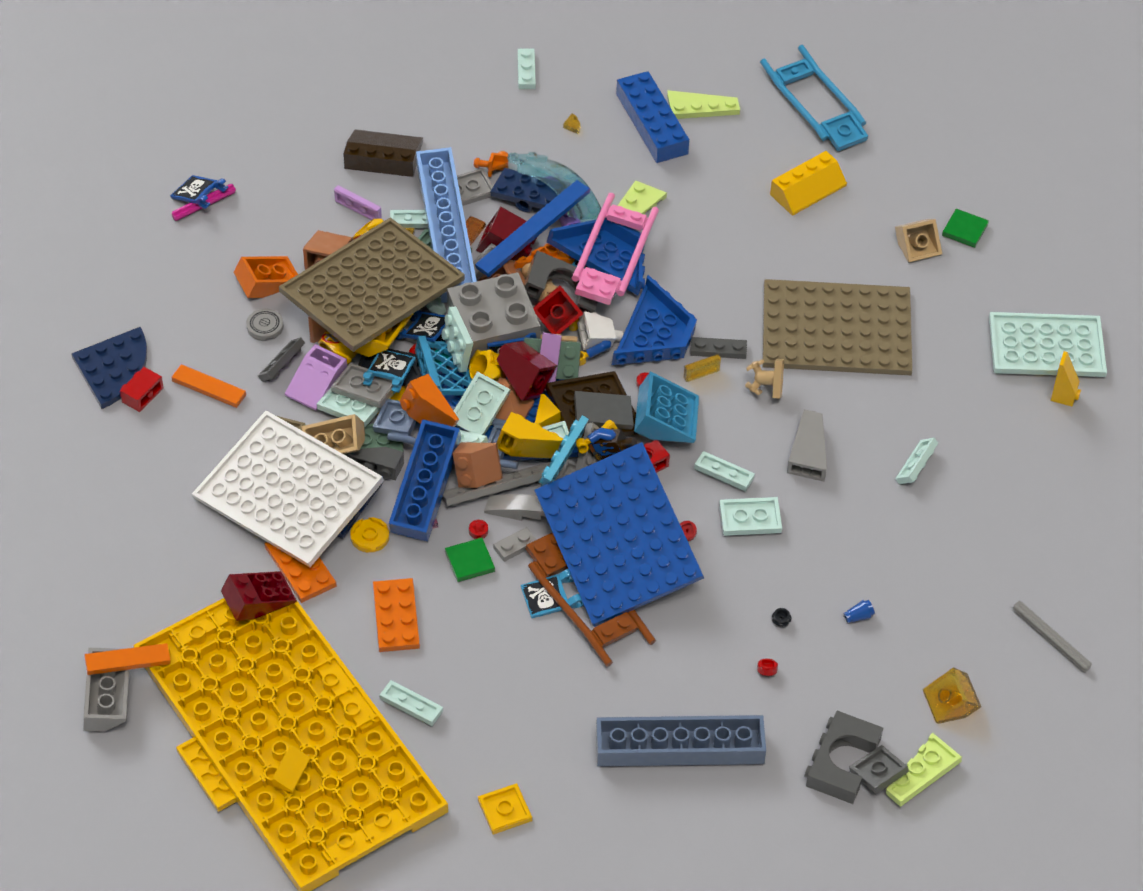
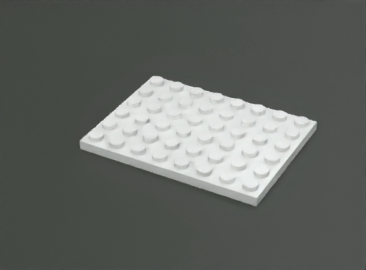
(288, 488)

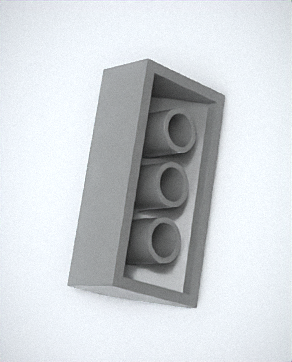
(105, 698)

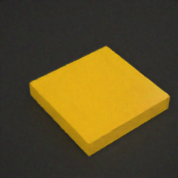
(504, 808)

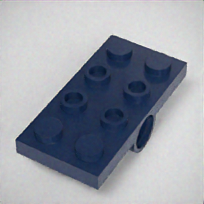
(523, 190)

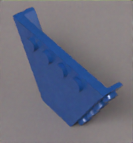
(610, 251)
(656, 329)

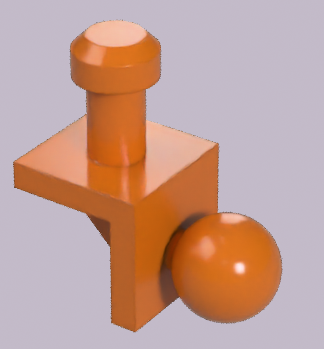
(497, 161)

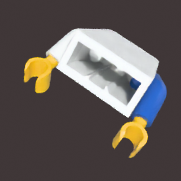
(596, 334)

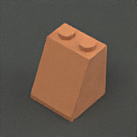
(322, 245)

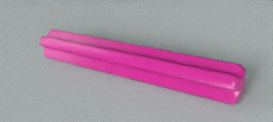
(192, 207)

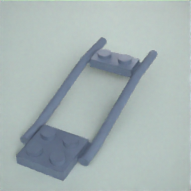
(398, 426)

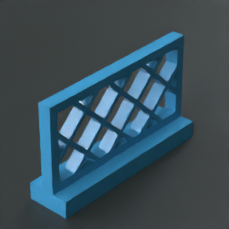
(428, 366)

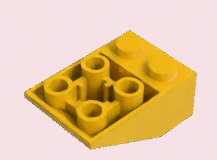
(527, 439)

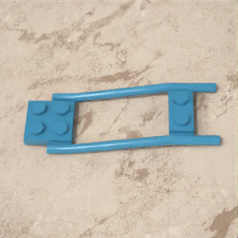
(841, 130)

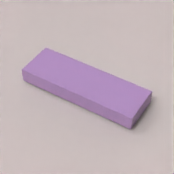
(357, 203)
(551, 350)

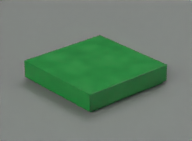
(965, 228)
(469, 559)

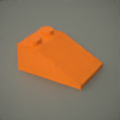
(263, 274)
(425, 402)

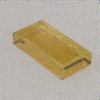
(702, 368)

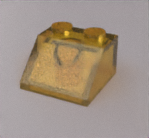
(951, 696)

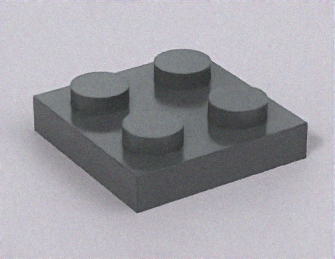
(879, 769)

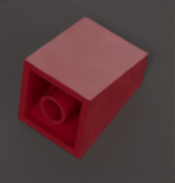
(501, 227)
(525, 369)

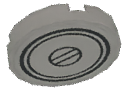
(264, 324)

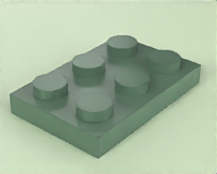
(568, 359)

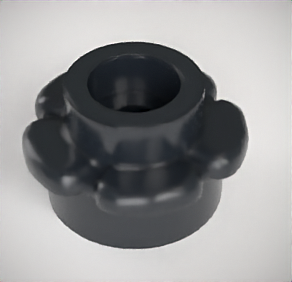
(781, 613)

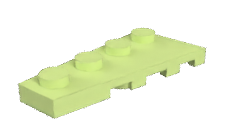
(701, 105)
(642, 197)
(925, 768)

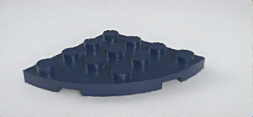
(112, 364)

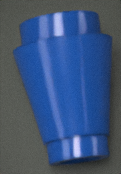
(860, 611)

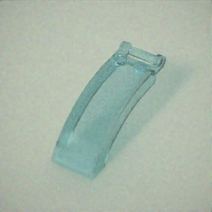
(558, 178)

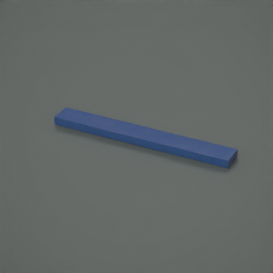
(532, 228)

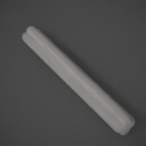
(1052, 636)

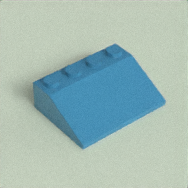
(666, 411)

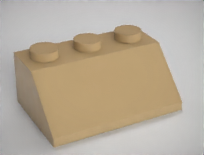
(342, 434)

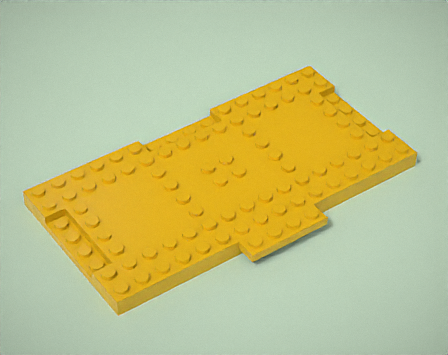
(278, 684)

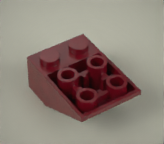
(256, 594)

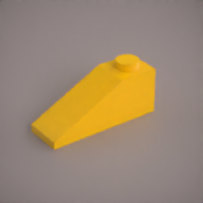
(1066, 383)

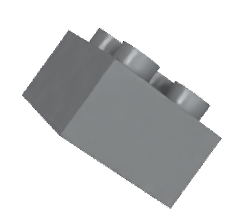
(494, 310)

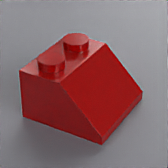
(557, 311)

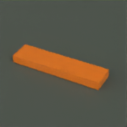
(208, 386)
(127, 659)

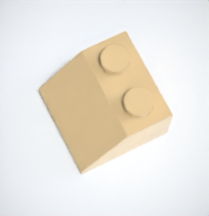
(919, 239)

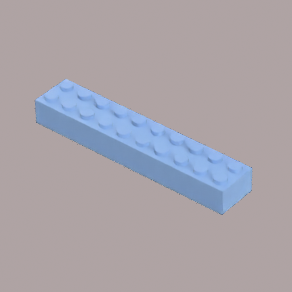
(445, 211)

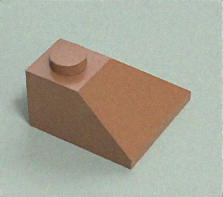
(513, 403)

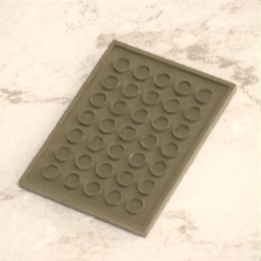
(371, 284)
(837, 327)

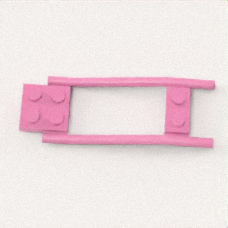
(600, 285)

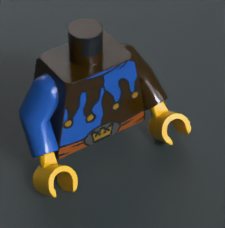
(605, 442)

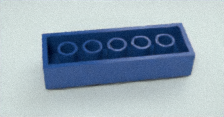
(652, 117)
(424, 480)

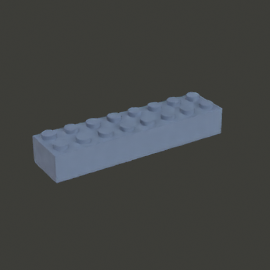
(680, 740)

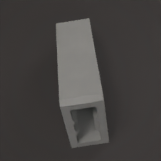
(808, 450)

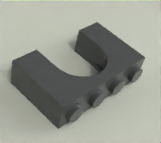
(547, 267)
(842, 731)

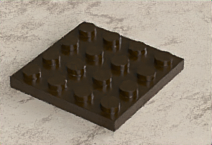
(563, 392)

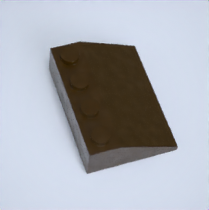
(382, 153)

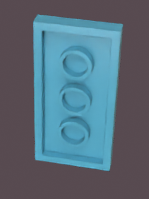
(565, 450)

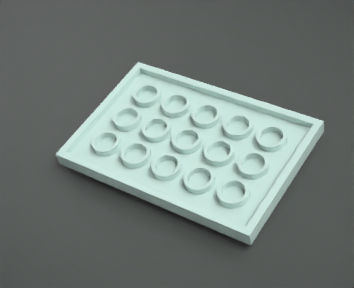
(1037, 341)

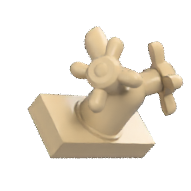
(765, 377)

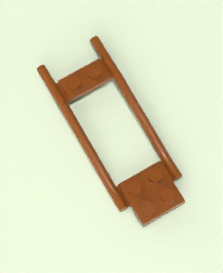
(549, 562)

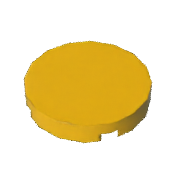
(369, 534)

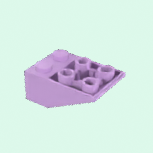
(315, 376)

